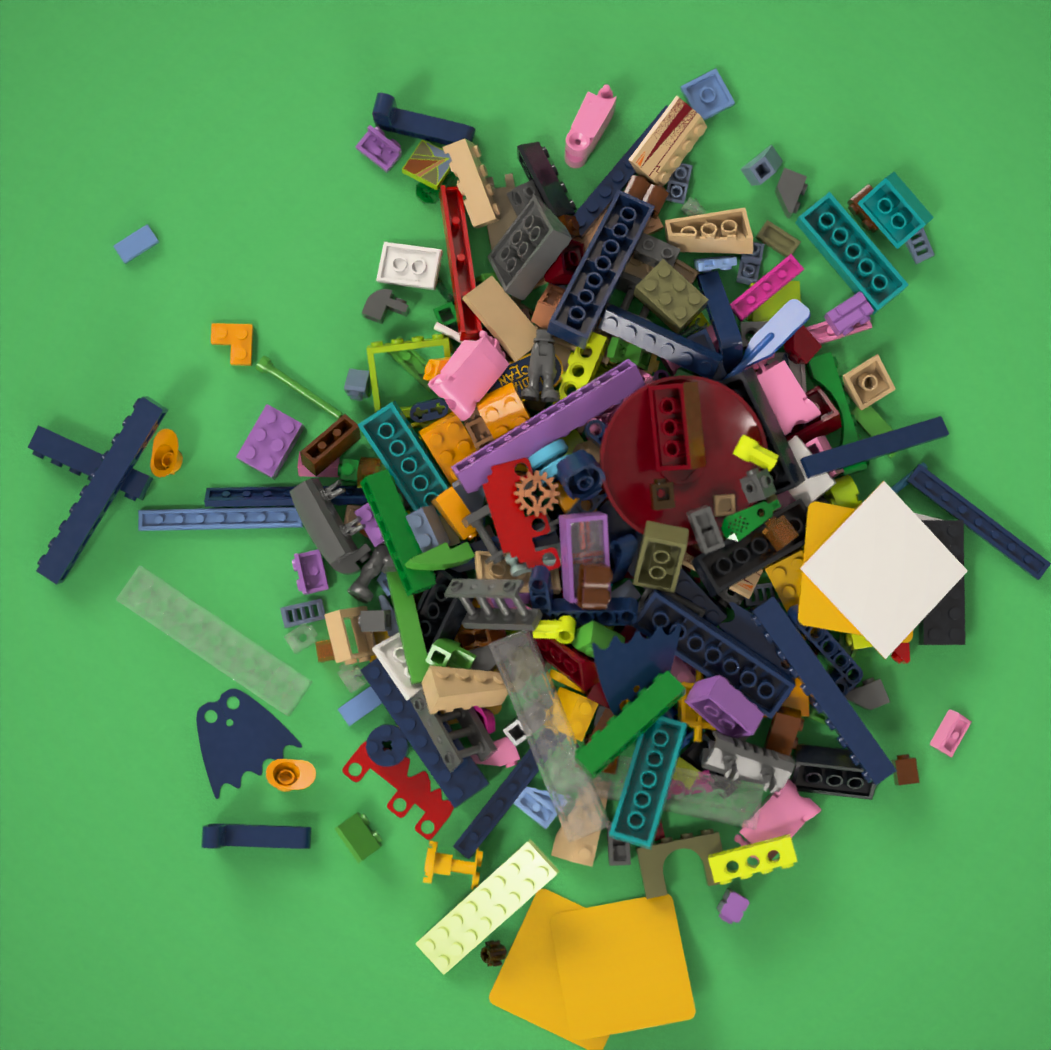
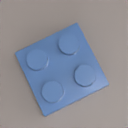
(707, 94)

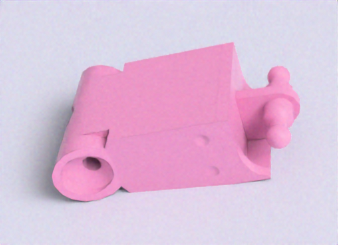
(589, 126)
(470, 374)
(785, 394)
(779, 815)

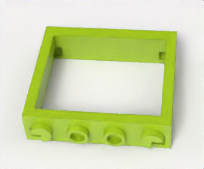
(397, 345)

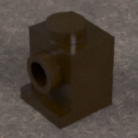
(667, 500)

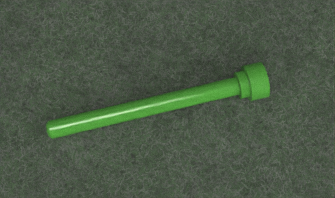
(266, 366)

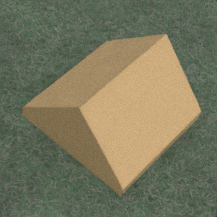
(868, 382)

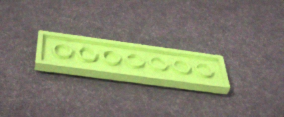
(487, 907)

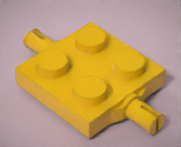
(690, 716)

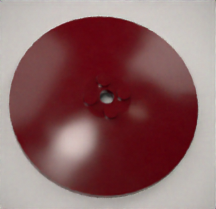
(630, 460)

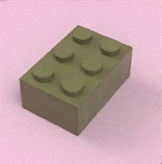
(670, 297)
(660, 556)

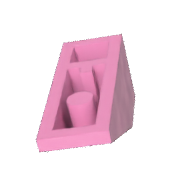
(505, 755)

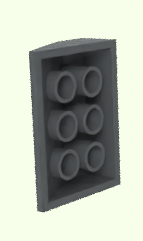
(528, 248)

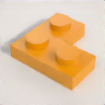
(239, 337)

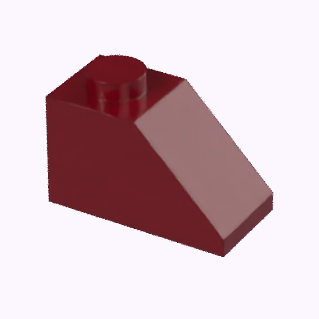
(801, 346)

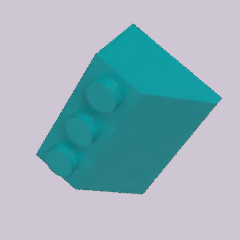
(895, 210)

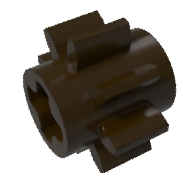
(493, 953)

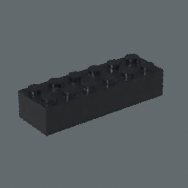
(786, 472)
(754, 552)
(947, 619)

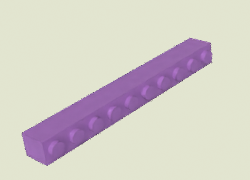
(550, 424)

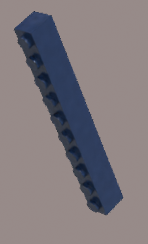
(102, 489)
(823, 690)

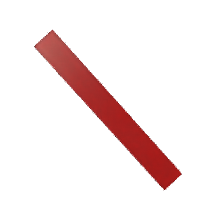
(459, 260)

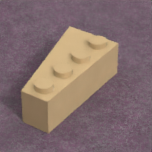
(473, 182)
(711, 232)
(462, 688)

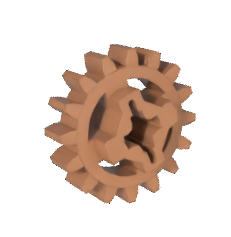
(536, 504)

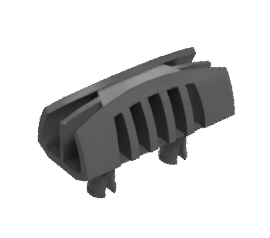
(323, 521)
(747, 762)

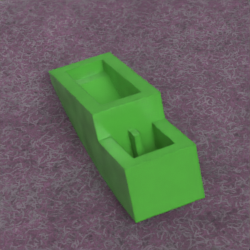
(441, 557)

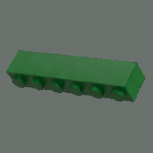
(395, 530)
(630, 724)

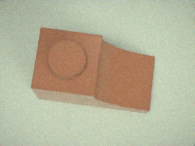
(546, 305)

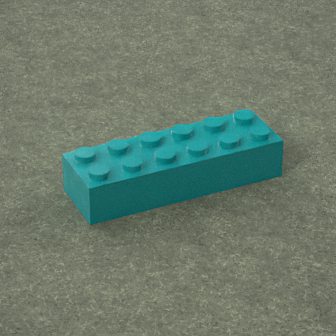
(851, 252)
(404, 456)
(648, 783)

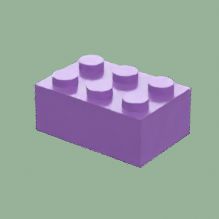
(270, 441)
(724, 707)

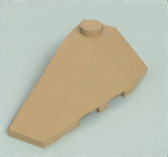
(580, 850)

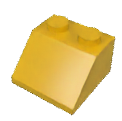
(578, 711)

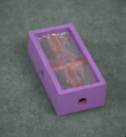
(582, 542)

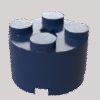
(580, 475)
(376, 750)

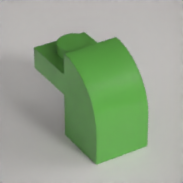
(619, 351)
(448, 653)

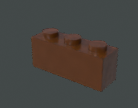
(330, 445)
(783, 730)

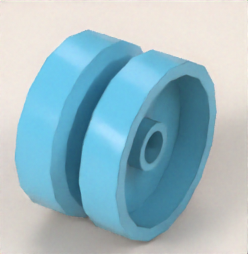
(547, 458)

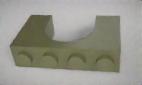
(652, 860)

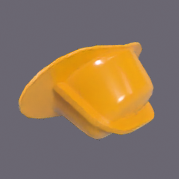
(165, 457)
(290, 774)

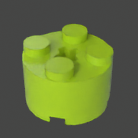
(843, 493)

